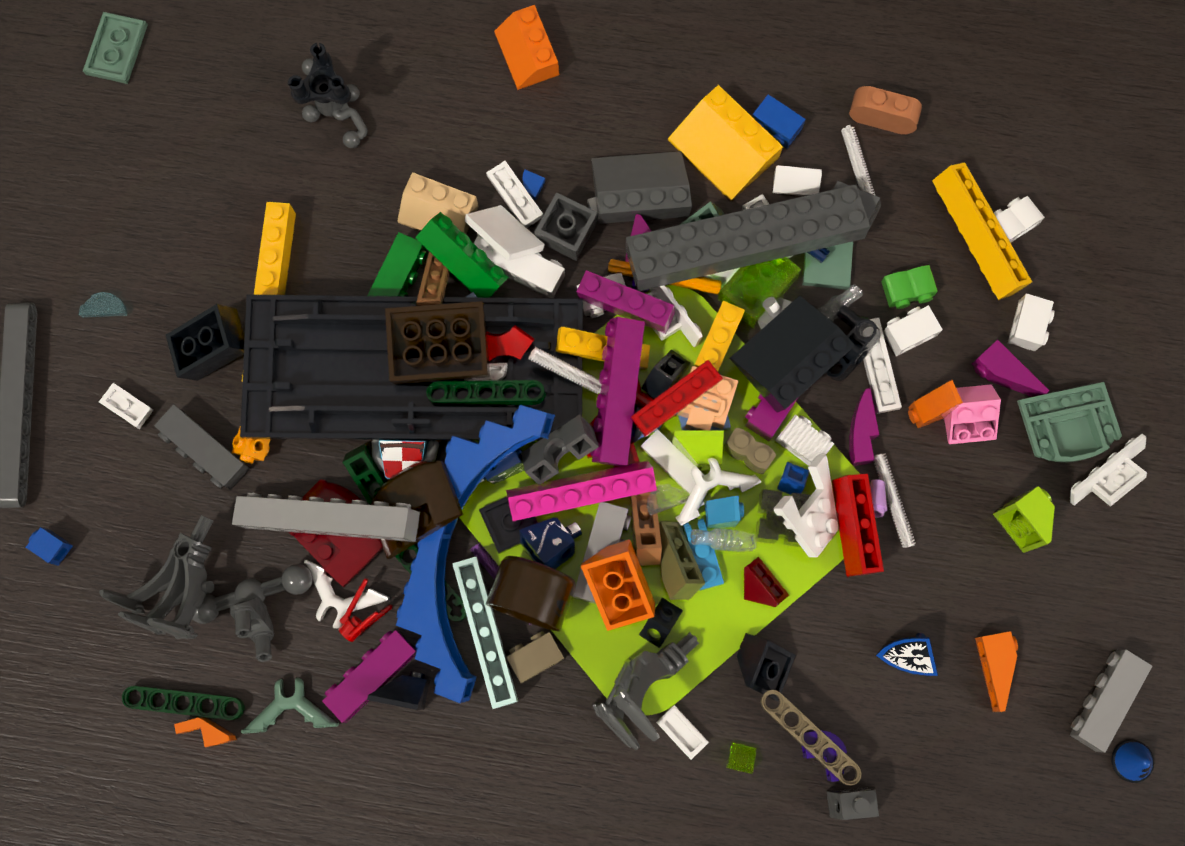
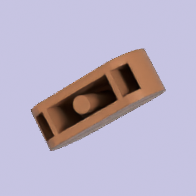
(885, 110)

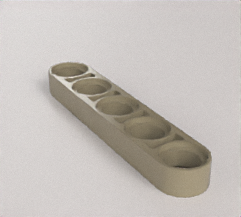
(816, 749)

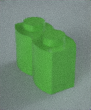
(909, 287)

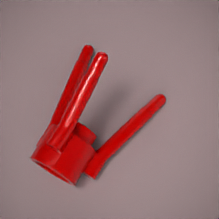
(354, 626)

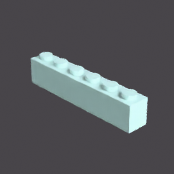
(485, 633)

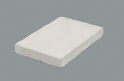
(504, 232)

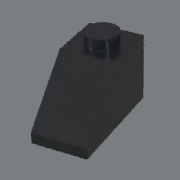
(665, 374)

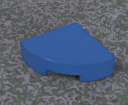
(533, 183)

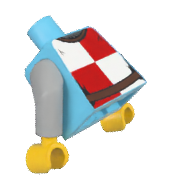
(397, 454)

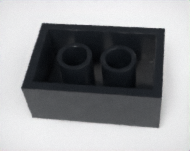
(206, 342)

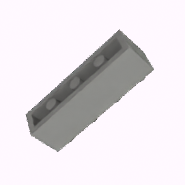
(606, 531)
(1110, 700)

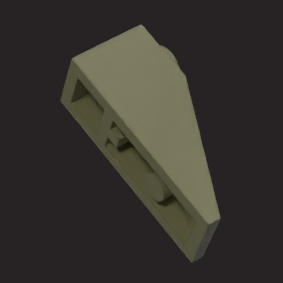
(678, 565)

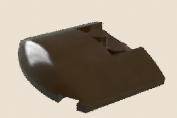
(428, 491)

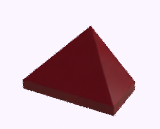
(761, 585)

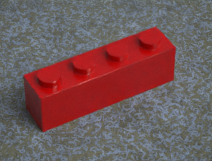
(857, 525)

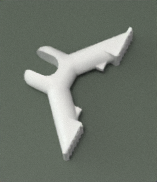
(709, 481)
(329, 599)

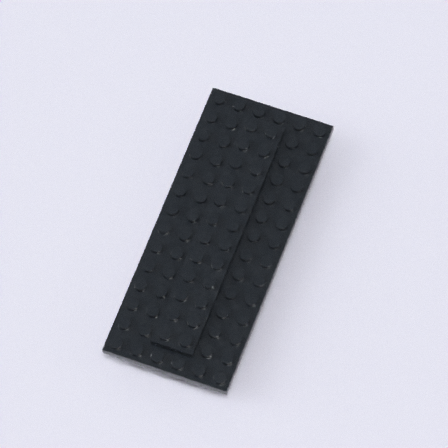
(324, 370)

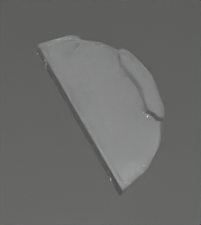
(665, 498)

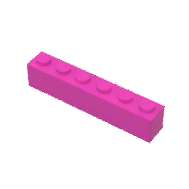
(581, 490)

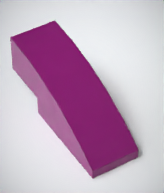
(863, 430)

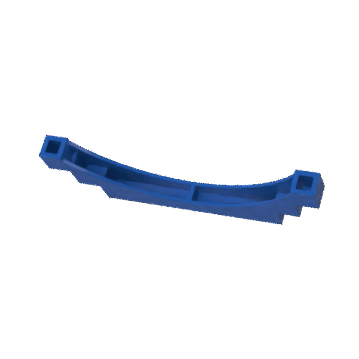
(424, 598)

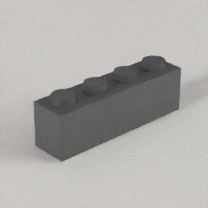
(201, 447)

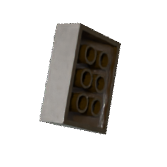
(437, 342)

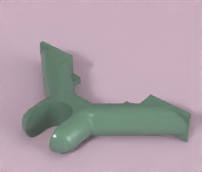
(281, 702)

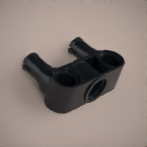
(862, 344)

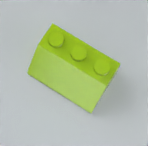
(1028, 519)

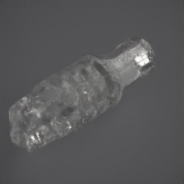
(832, 306)
(724, 539)

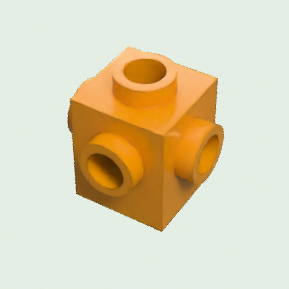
(250, 449)

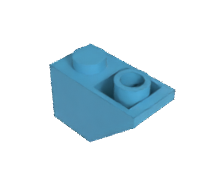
(723, 512)

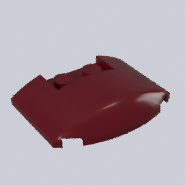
(339, 555)

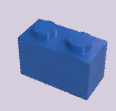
(779, 120)

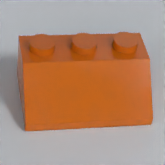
(527, 48)
(619, 586)

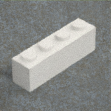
(529, 270)

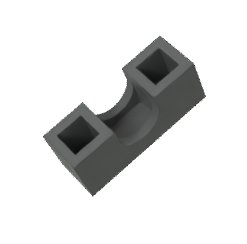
(542, 458)

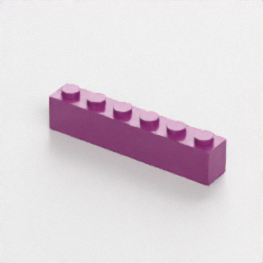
(618, 390)

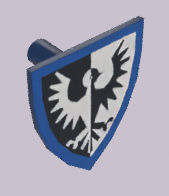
(910, 655)

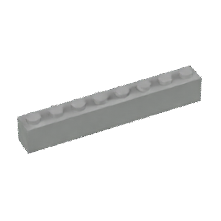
(326, 518)

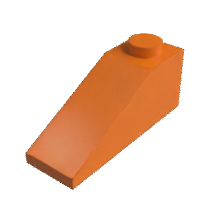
(934, 405)
(998, 665)

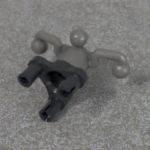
(328, 94)

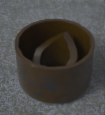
(531, 592)

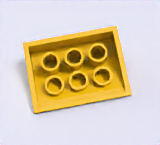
(725, 143)

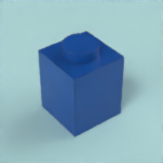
(48, 546)

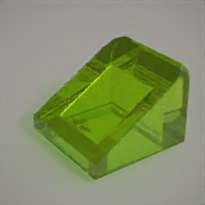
(741, 758)

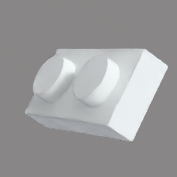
(126, 406)

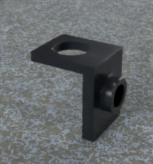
(663, 621)

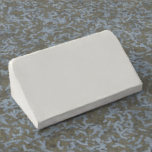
(796, 180)

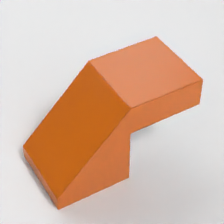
(212, 733)

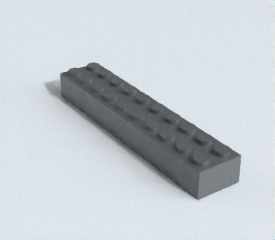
(746, 237)

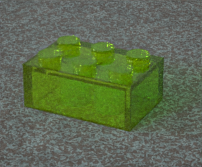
(756, 283)

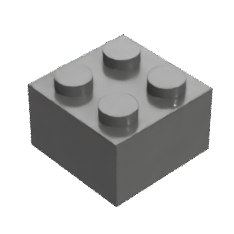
(566, 226)

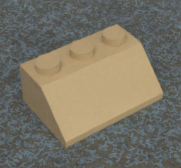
(426, 198)

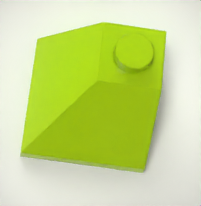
(700, 445)

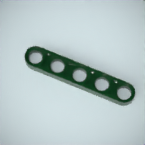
(475, 387)
(172, 696)

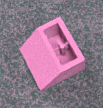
(976, 417)

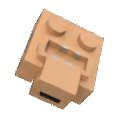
(711, 407)

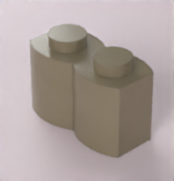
(755, 454)

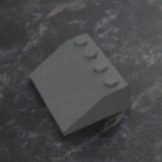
(641, 185)

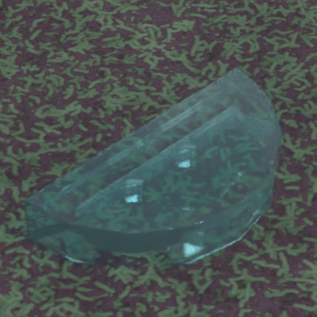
(103, 305)

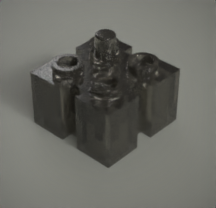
(772, 526)

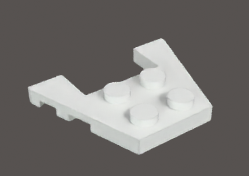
(817, 518)

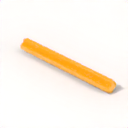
(700, 283)

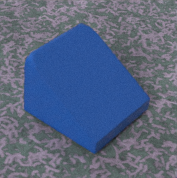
(793, 479)

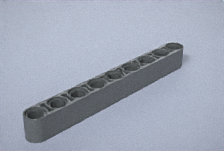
(16, 401)

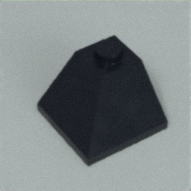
(764, 664)
(403, 692)

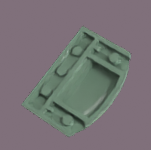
(1070, 423)

